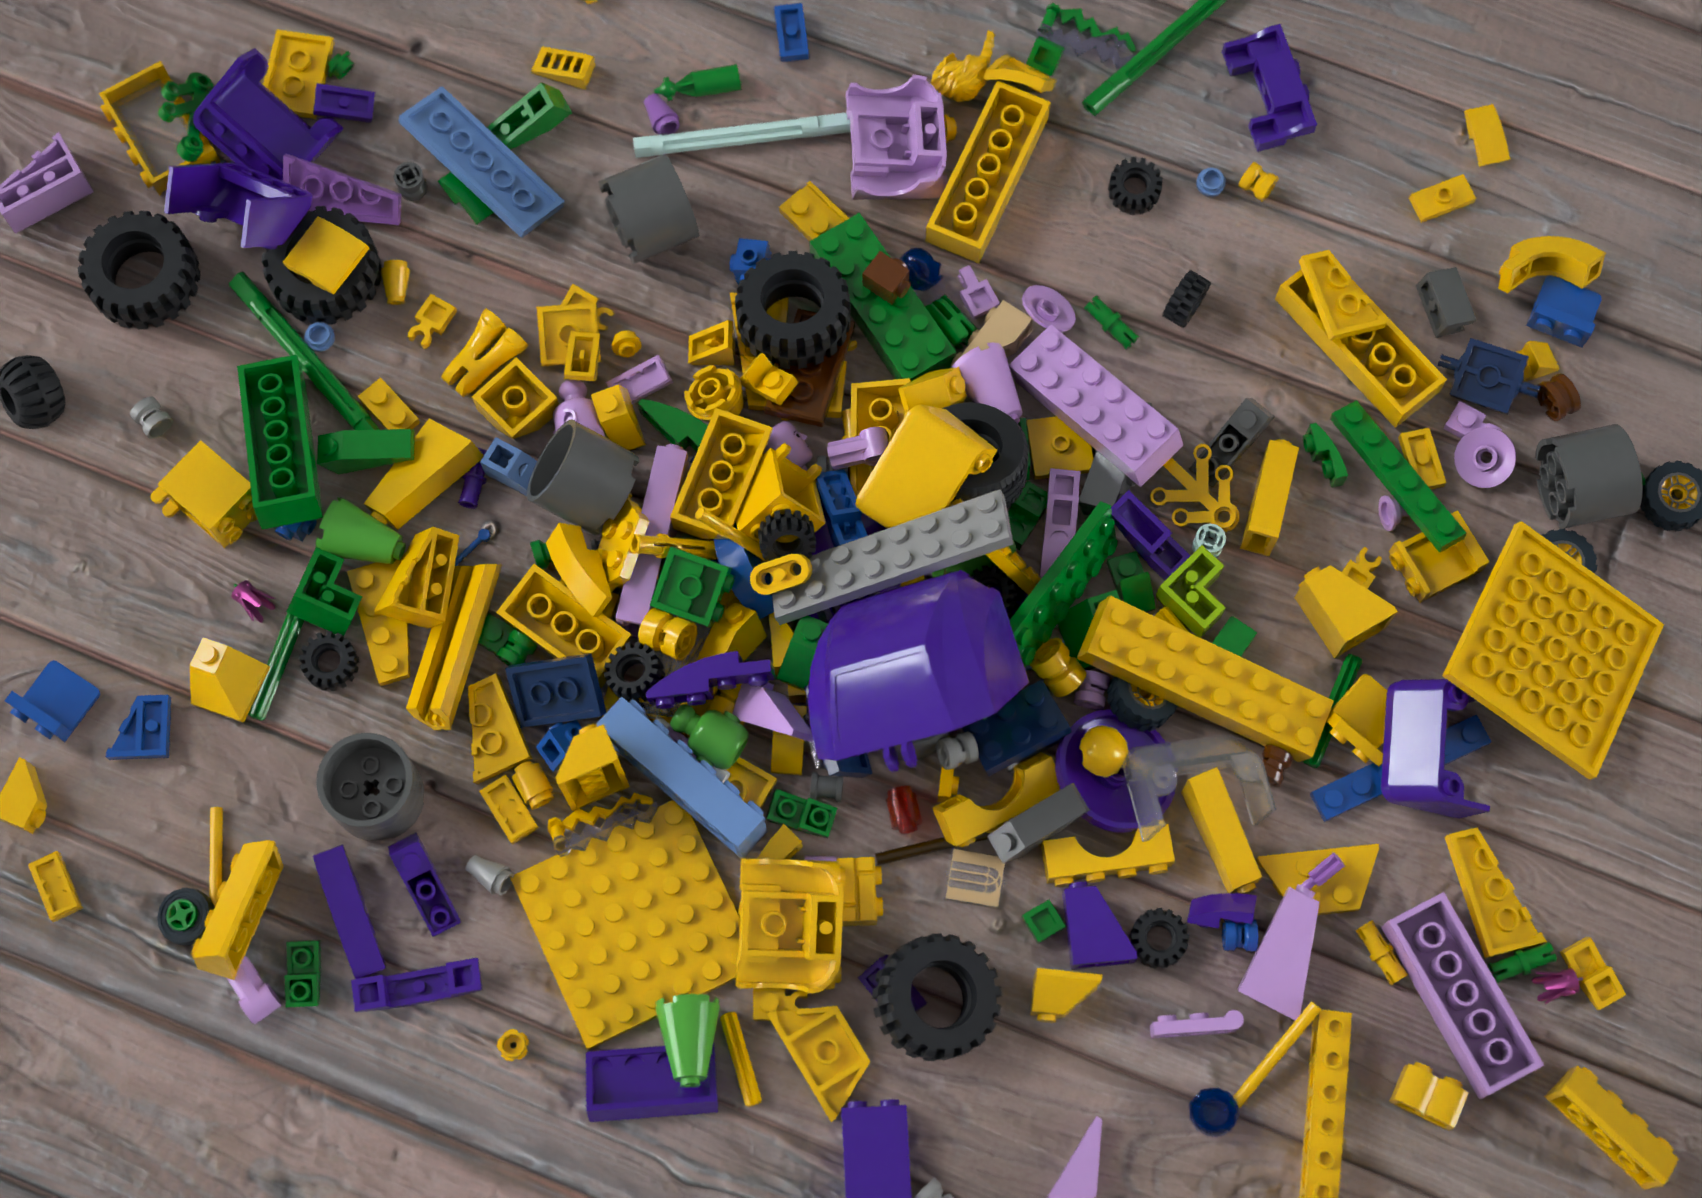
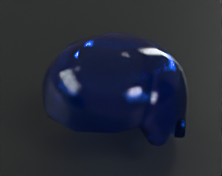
(923, 269)
(1213, 1112)

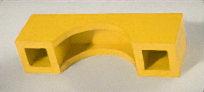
(964, 820)
(1068, 861)

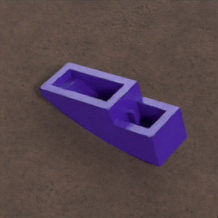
(1148, 535)

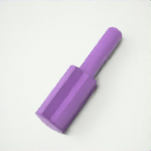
(1324, 871)

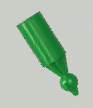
(703, 83)

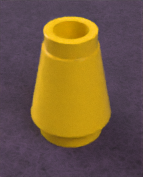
(395, 281)

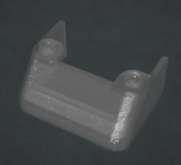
(1154, 767)

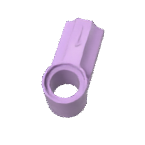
(861, 449)
(255, 996)

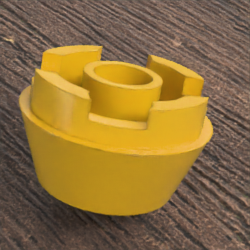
(713, 390)

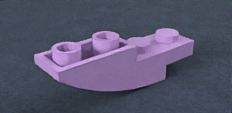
(1060, 514)

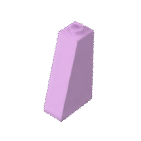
(1283, 956)

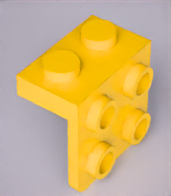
(1361, 718)

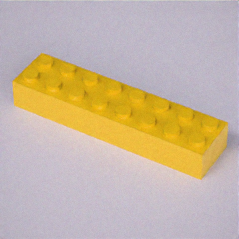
(1205, 679)

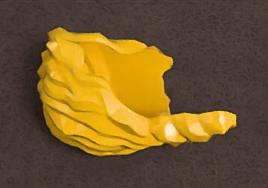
(964, 78)

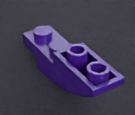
(696, 680)

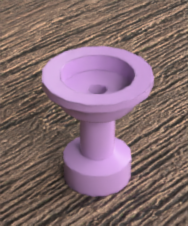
(1390, 512)

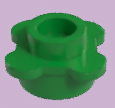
(340, 65)

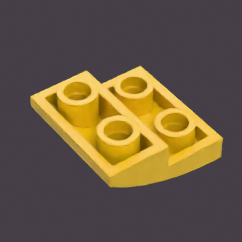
(326, 255)

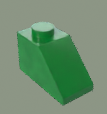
(800, 652)

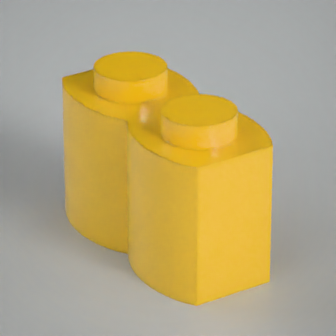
(1429, 1096)

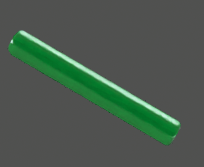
(277, 664)
(1342, 684)

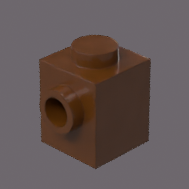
(887, 277)

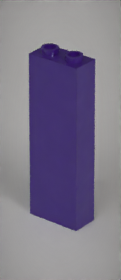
(876, 1150)

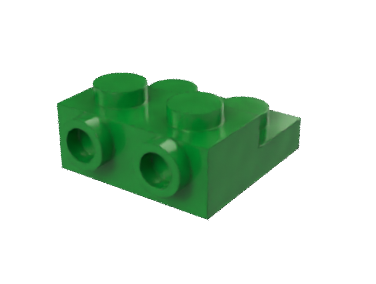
(692, 587)

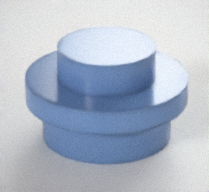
(1211, 182)
(319, 336)

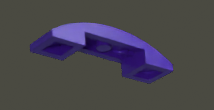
(417, 986)

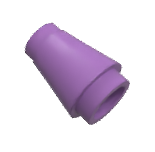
(661, 116)

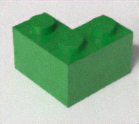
(320, 599)

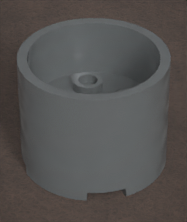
(649, 208)
(1589, 476)
(582, 477)
(357, 766)

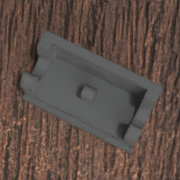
(1445, 302)

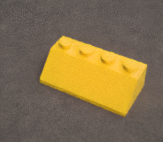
(874, 406)
(720, 473)
(559, 623)
(590, 768)
(238, 909)
(1613, 1128)

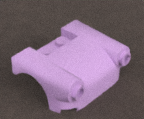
(897, 141)

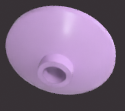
(1048, 308)
(1469, 457)

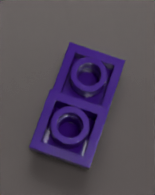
(1209, 909)

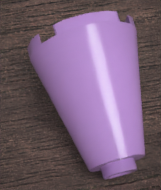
(990, 379)

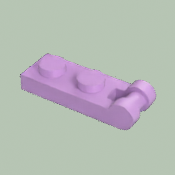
(1196, 1025)

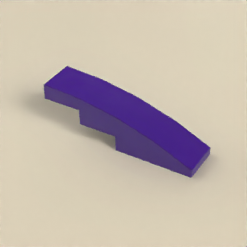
(349, 911)

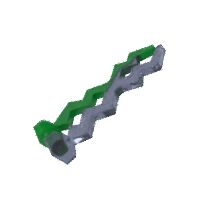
(1097, 40)

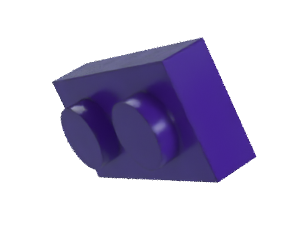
(344, 103)

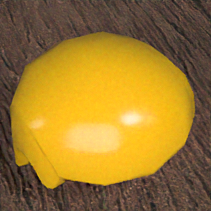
(1103, 750)

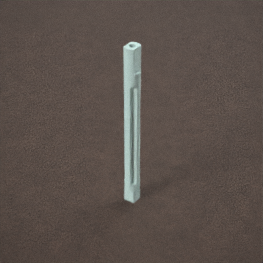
(741, 135)

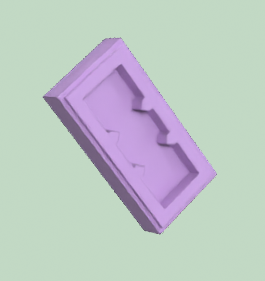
(643, 379)

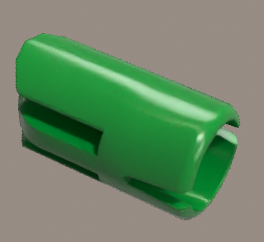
(951, 321)

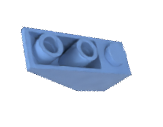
(508, 465)

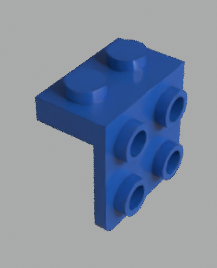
(1565, 311)
(55, 701)

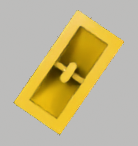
(713, 345)
(582, 356)

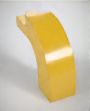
(1551, 256)

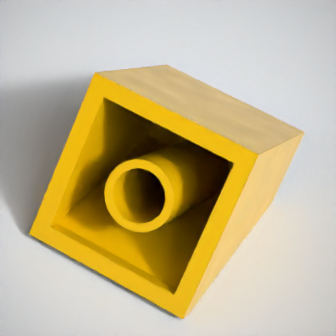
(1342, 609)

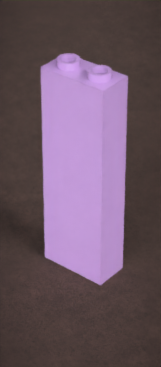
(664, 486)

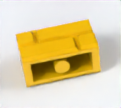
(859, 892)

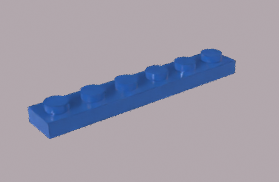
(1366, 782)

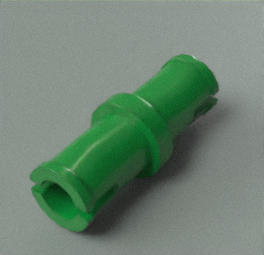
(1111, 322)
(1522, 962)

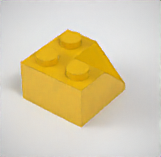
(516, 401)

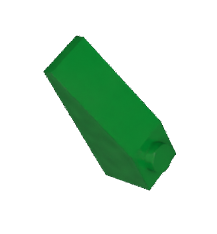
(531, 116)
(364, 449)

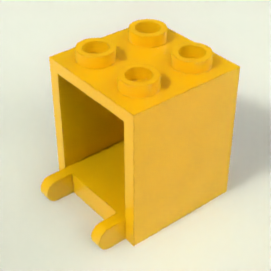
(780, 486)
(208, 494)

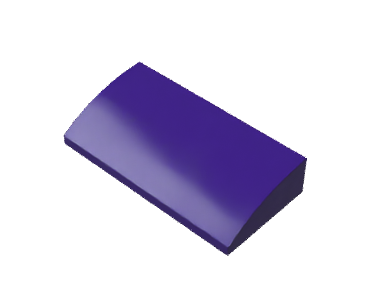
(641, 1085)

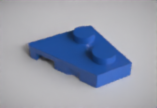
(145, 730)

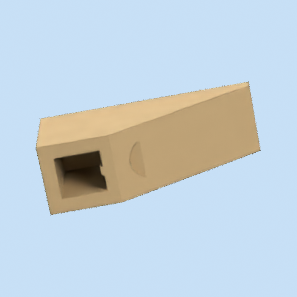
(1002, 326)

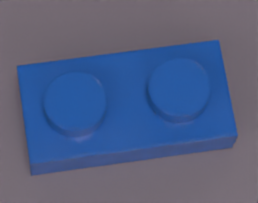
(791, 32)

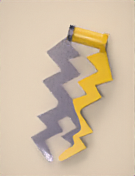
(612, 817)

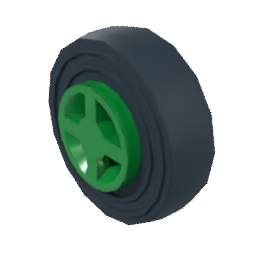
(175, 911)

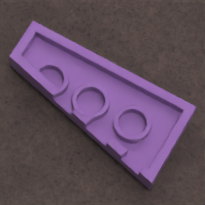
(343, 191)

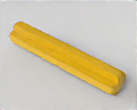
(740, 1059)

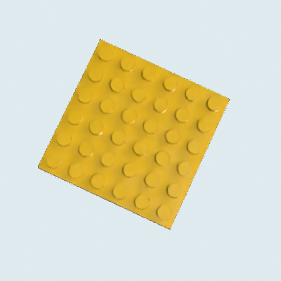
(1554, 650)
(632, 922)

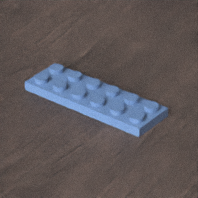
(481, 161)

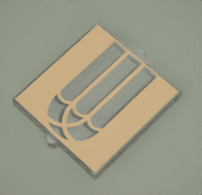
(975, 878)

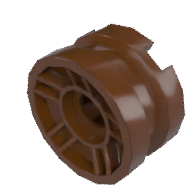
(1559, 397)

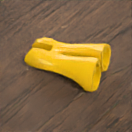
(486, 333)

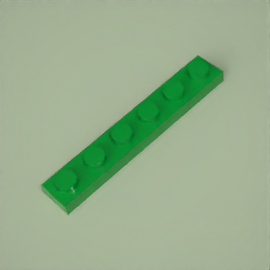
(1398, 476)

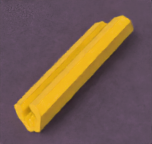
(452, 647)

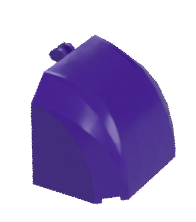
(911, 667)

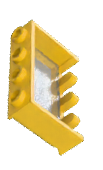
(152, 141)

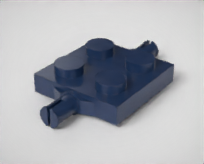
(1489, 376)

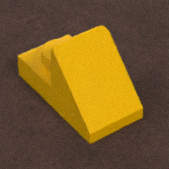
(1540, 361)
(768, 380)

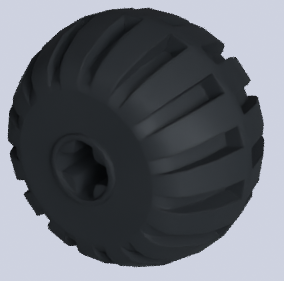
(31, 392)

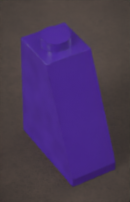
(1093, 930)

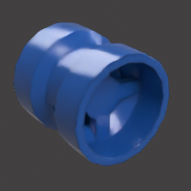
(1233, 935)

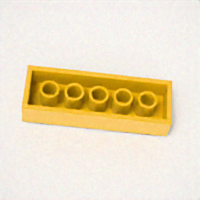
(987, 172)
(1378, 362)

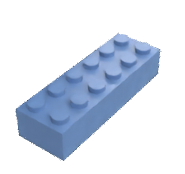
(683, 778)

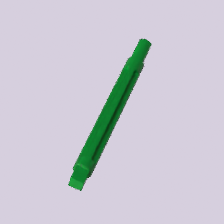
(1149, 55)
(293, 345)

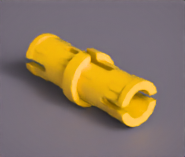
(1381, 952)

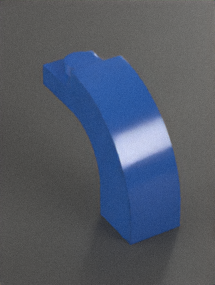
(742, 565)

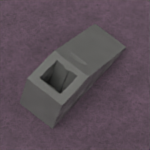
(1236, 437)

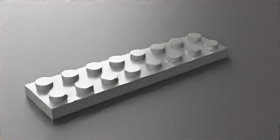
(898, 555)

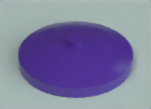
(1105, 796)

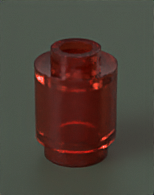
(903, 809)

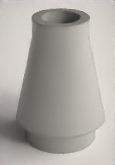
(490, 874)

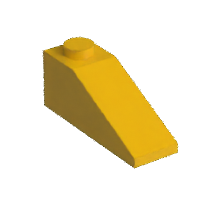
(736, 631)

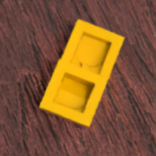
(1488, 135)
(1599, 980)

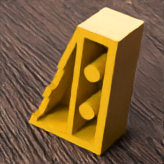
(423, 580)

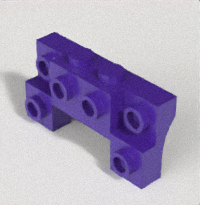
(1279, 85)

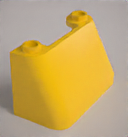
(923, 467)

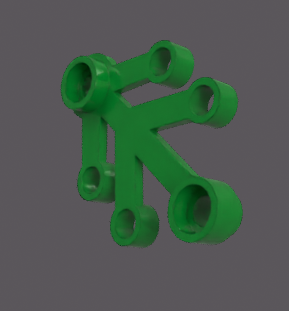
(198, 87)

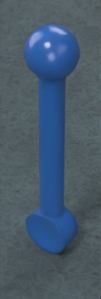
(483, 536)

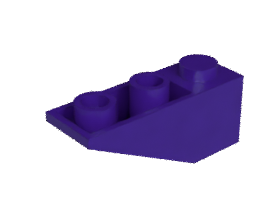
(424, 884)

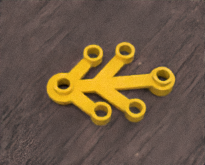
(1198, 491)

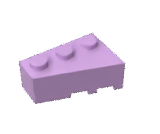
(43, 186)

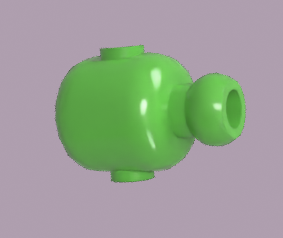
(713, 737)

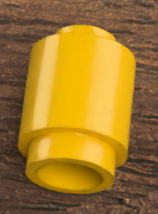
(533, 784)

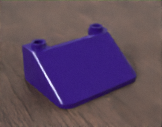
(255, 124)

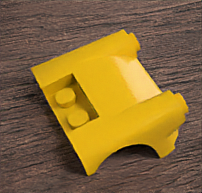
(790, 924)

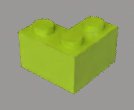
(1187, 592)

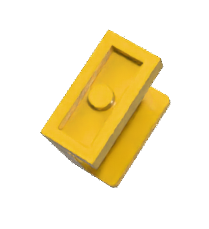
(1433, 572)

